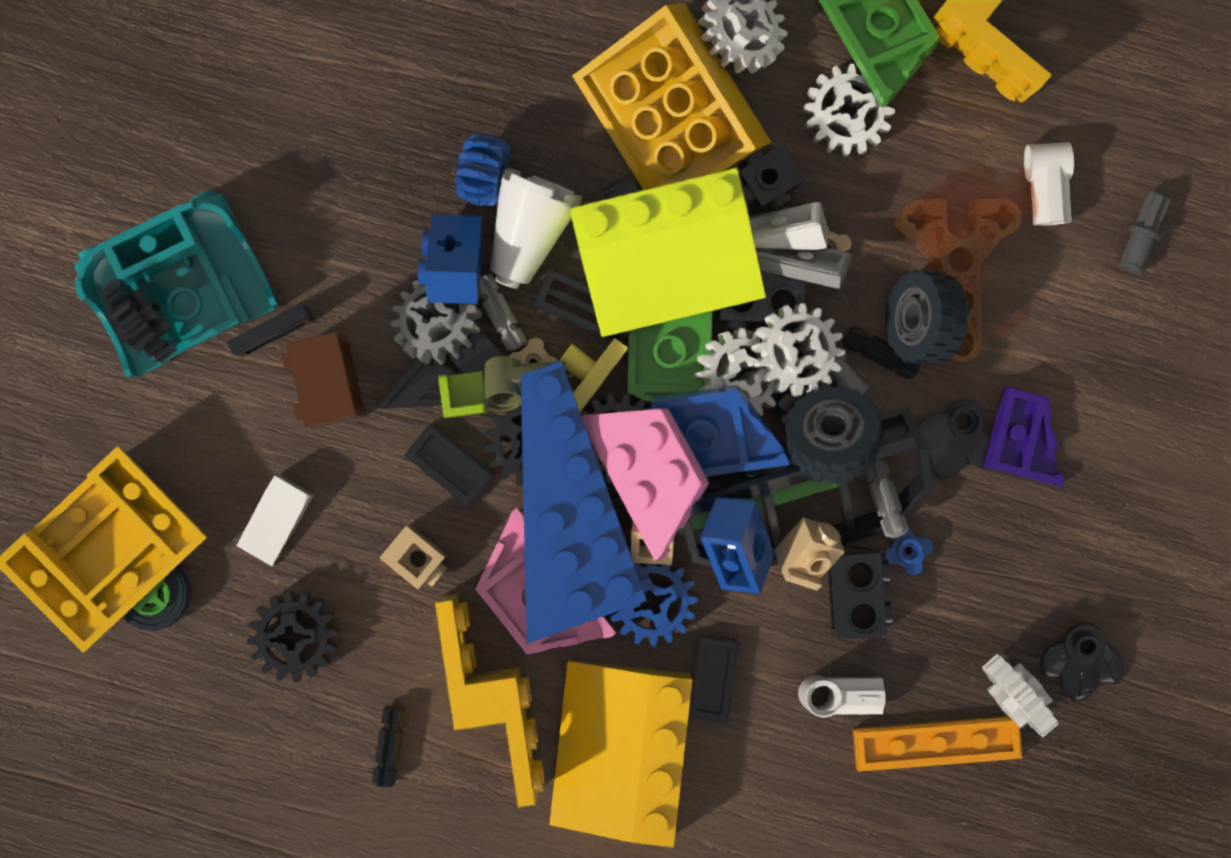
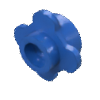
(912, 562)

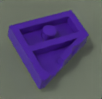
(1023, 438)

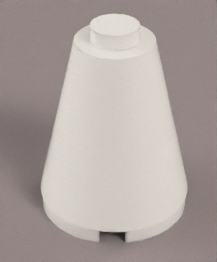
(527, 225)

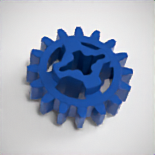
(659, 617)

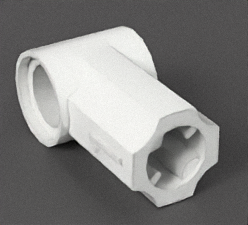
(1049, 170)
(846, 695)

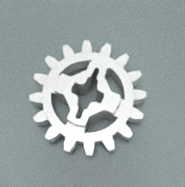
(739, 29)
(854, 128)
(814, 357)
(732, 360)
(1020, 695)

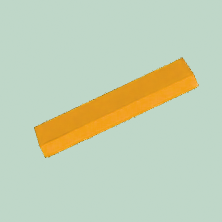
(936, 743)

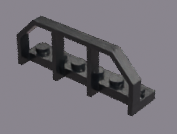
(897, 435)

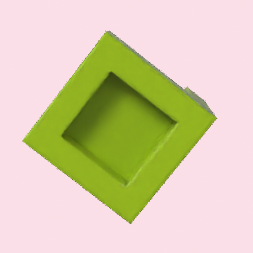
(462, 394)

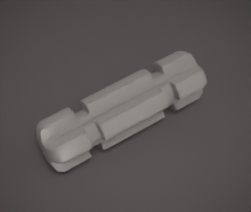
(500, 314)
(886, 500)

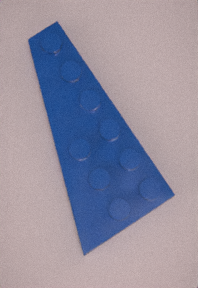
(571, 533)

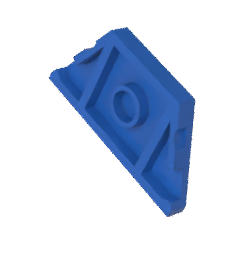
(724, 430)

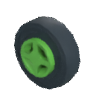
(156, 613)

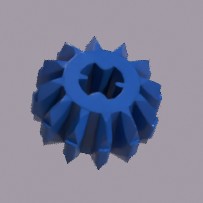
(481, 169)

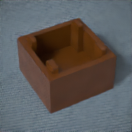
(324, 380)

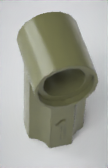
(503, 381)

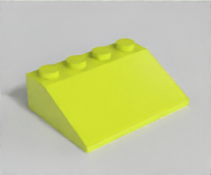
(668, 252)

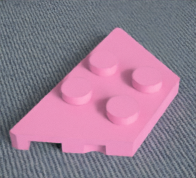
(650, 471)
(504, 592)

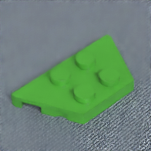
(884, 40)
(665, 357)

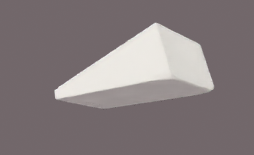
(791, 228)
(275, 519)

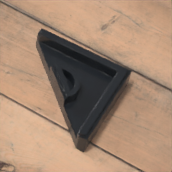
(417, 386)

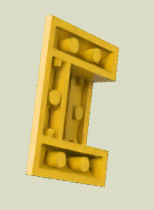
(101, 549)

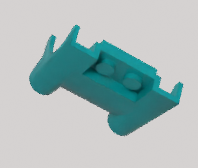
(191, 265)

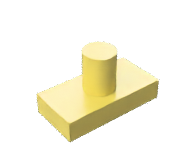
(590, 372)

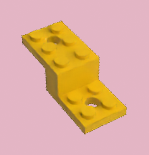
(987, 49)
(489, 698)

